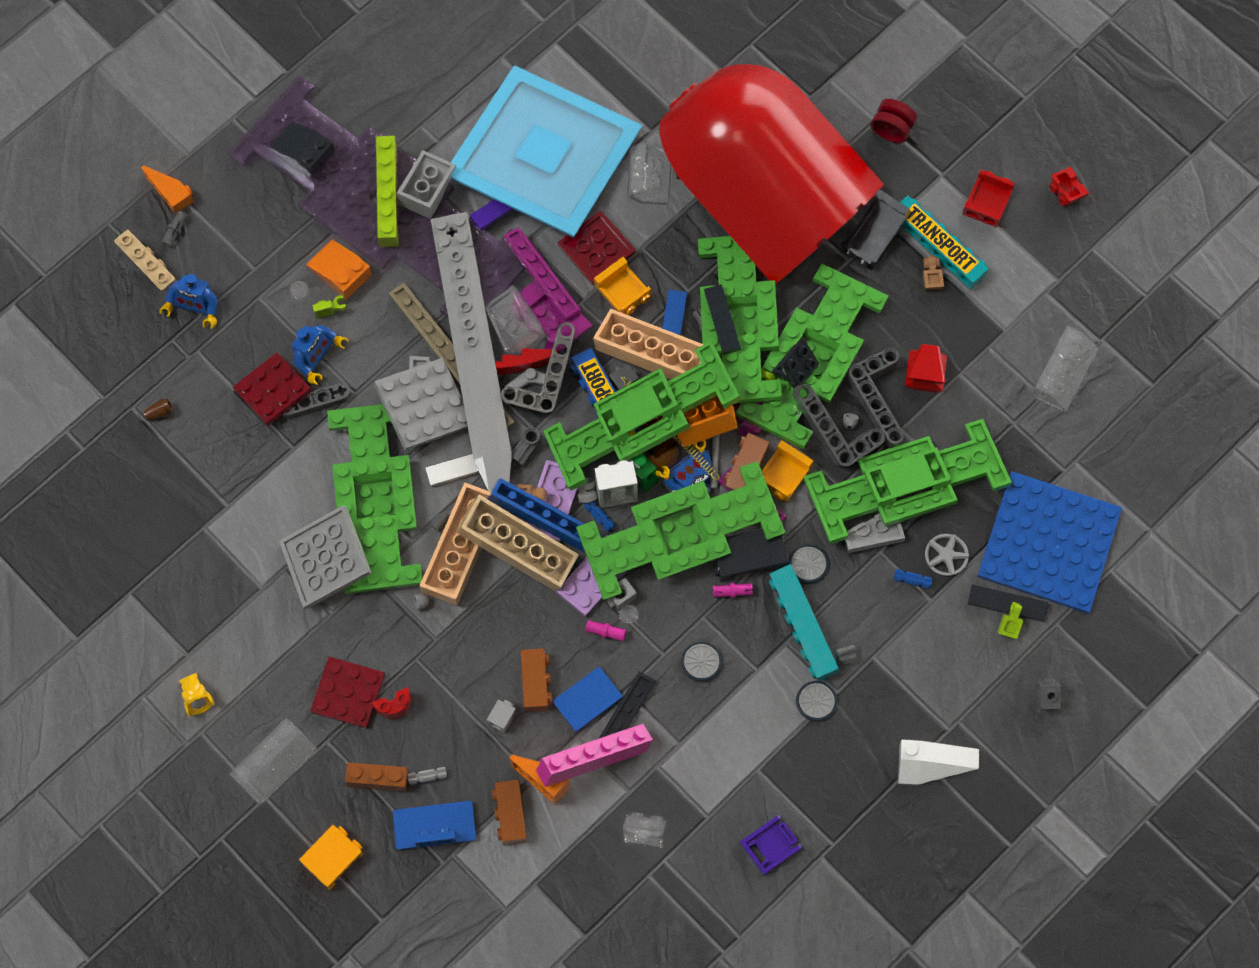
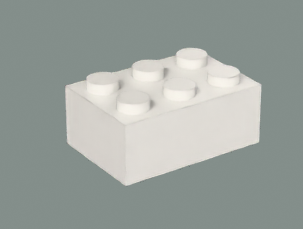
(616, 484)

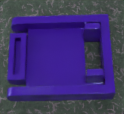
(773, 843)

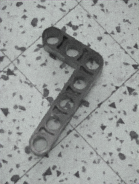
(550, 376)
(875, 397)
(831, 430)

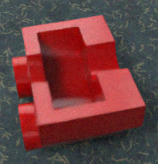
(1067, 187)
(395, 708)

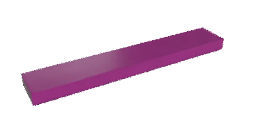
(542, 274)

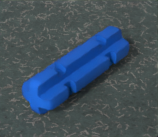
(599, 515)
(912, 578)

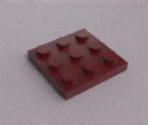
(596, 246)
(272, 389)
(347, 692)

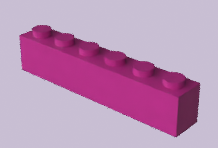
(593, 755)

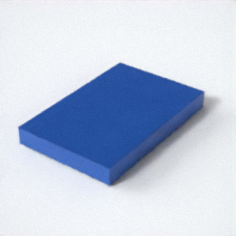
(587, 699)

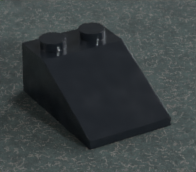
(303, 148)

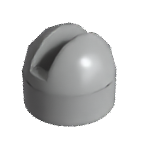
(850, 420)
(421, 601)

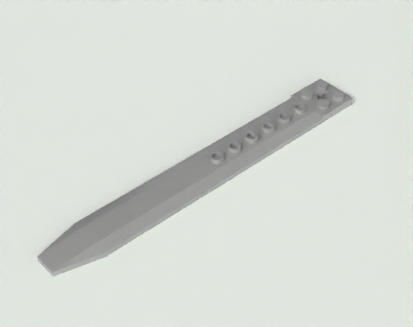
(473, 348)

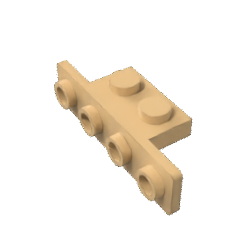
(145, 260)

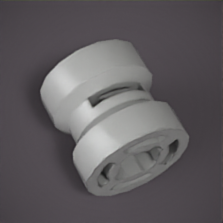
(587, 491)

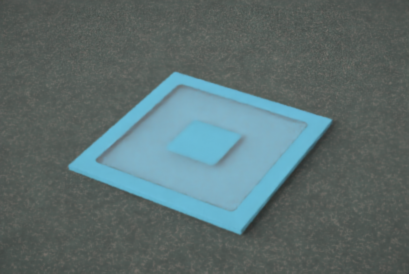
(544, 150)

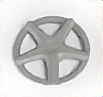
(946, 554)

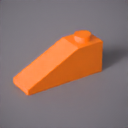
(170, 189)

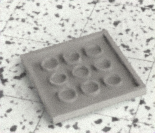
(422, 403)
(325, 557)

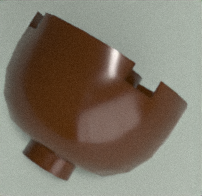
(664, 454)

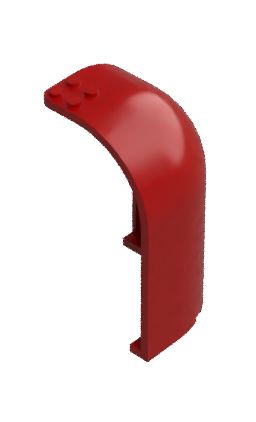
(765, 164)

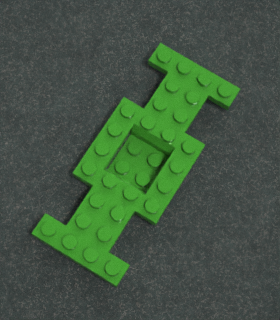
(753, 315)
(831, 345)
(636, 406)
(902, 472)
(382, 496)
(683, 537)

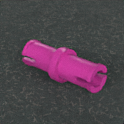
(732, 590)
(605, 630)

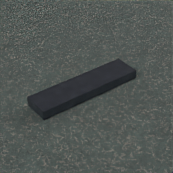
(722, 319)
(1002, 601)
(629, 704)

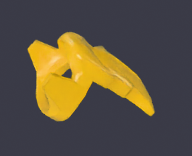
(193, 691)

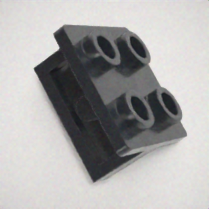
(797, 364)

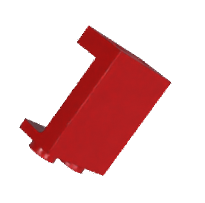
(988, 198)

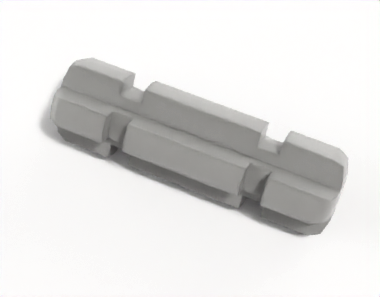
(427, 775)

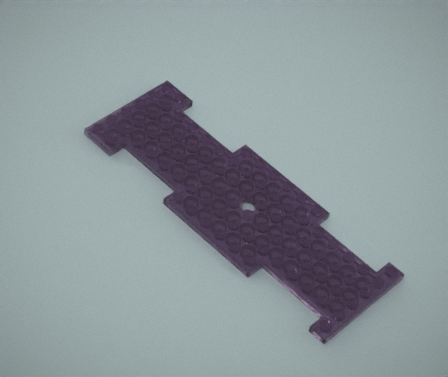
(342, 191)

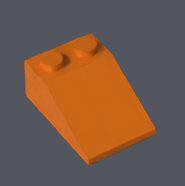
(340, 268)
(527, 769)

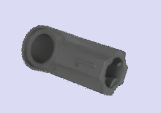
(525, 448)

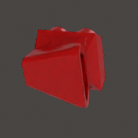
(926, 369)

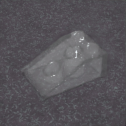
(514, 321)
(644, 830)

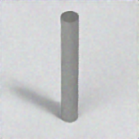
(715, 461)

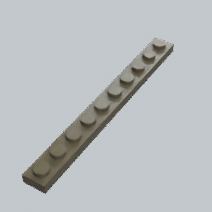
(430, 331)

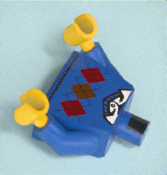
(193, 296)
(311, 347)
(688, 470)

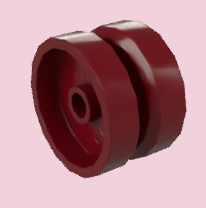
(893, 120)

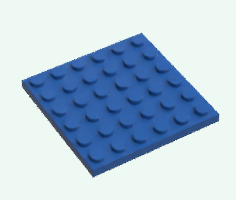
(1049, 542)

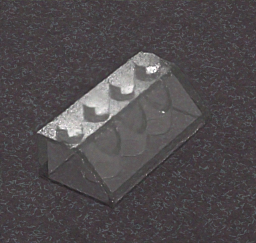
(1065, 369)
(273, 761)

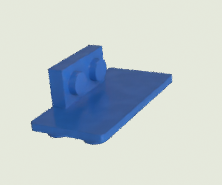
(434, 825)

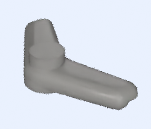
(530, 377)

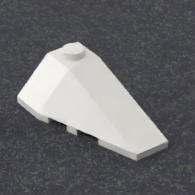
(931, 761)

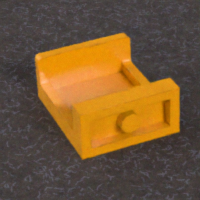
(622, 287)
(786, 471)
(331, 855)

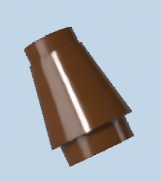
(158, 410)

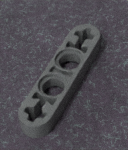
(315, 404)

